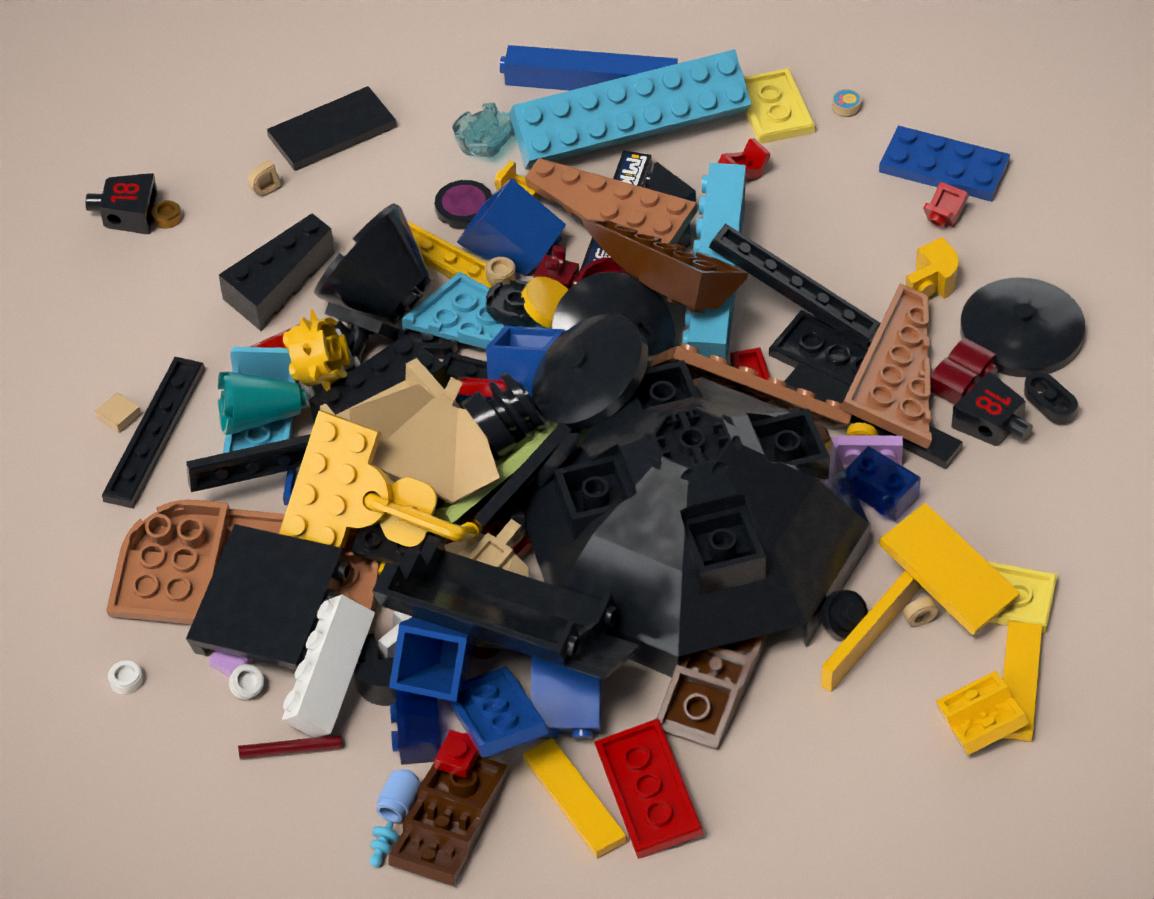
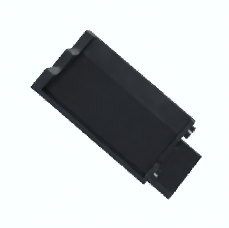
(505, 609)

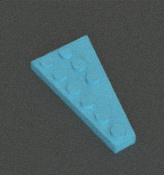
(457, 313)

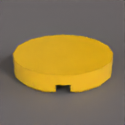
(541, 298)

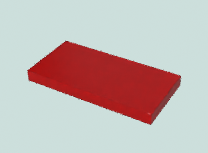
(648, 788)

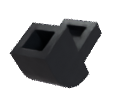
(374, 675)

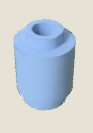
(398, 795)

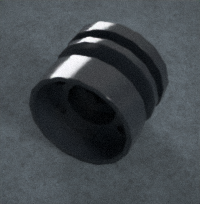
(504, 413)

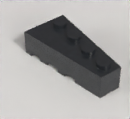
(276, 270)

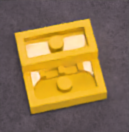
(982, 712)

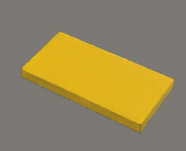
(949, 568)

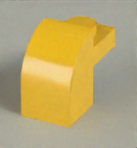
(935, 269)

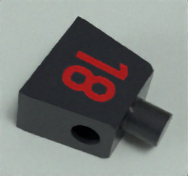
(126, 202)
(991, 412)

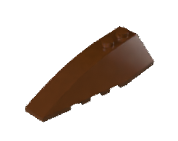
(682, 277)

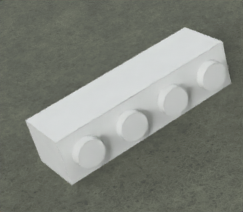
(327, 666)

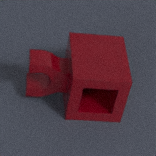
(558, 268)

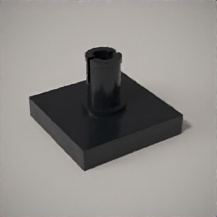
(362, 328)

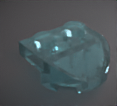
(484, 131)

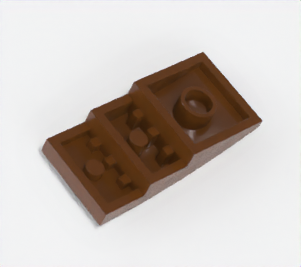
(709, 691)
(447, 820)

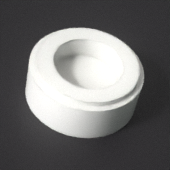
(125, 677)
(246, 682)

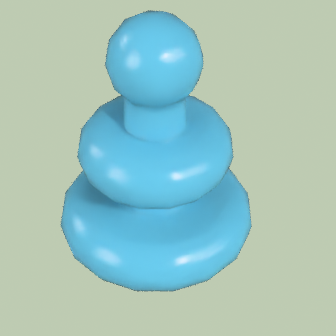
(381, 846)

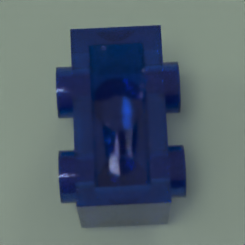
(883, 483)

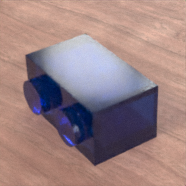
(417, 726)

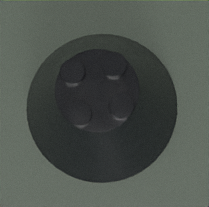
(380, 271)

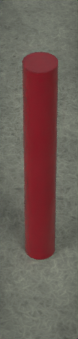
(290, 746)

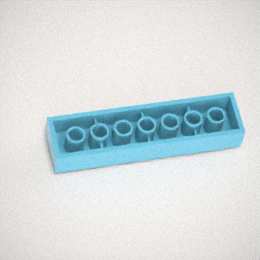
(630, 108)
(721, 205)

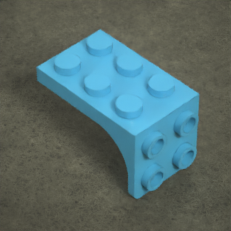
(265, 363)

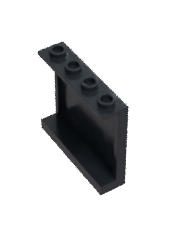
(267, 596)

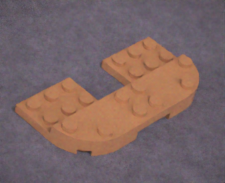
(176, 550)

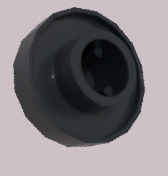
(842, 612)

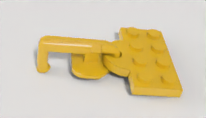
(337, 488)

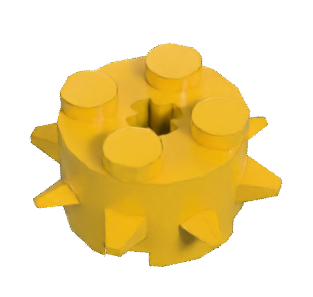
(316, 351)

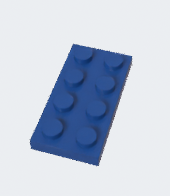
(939, 159)
(497, 713)

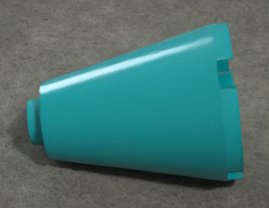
(256, 401)

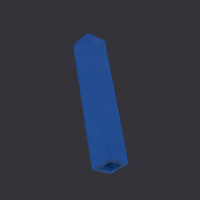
(571, 68)

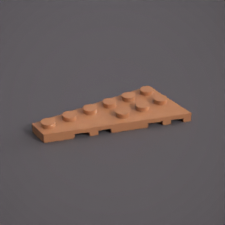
(609, 199)
(895, 372)
(746, 382)

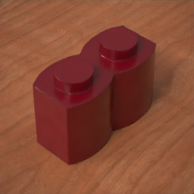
(962, 370)

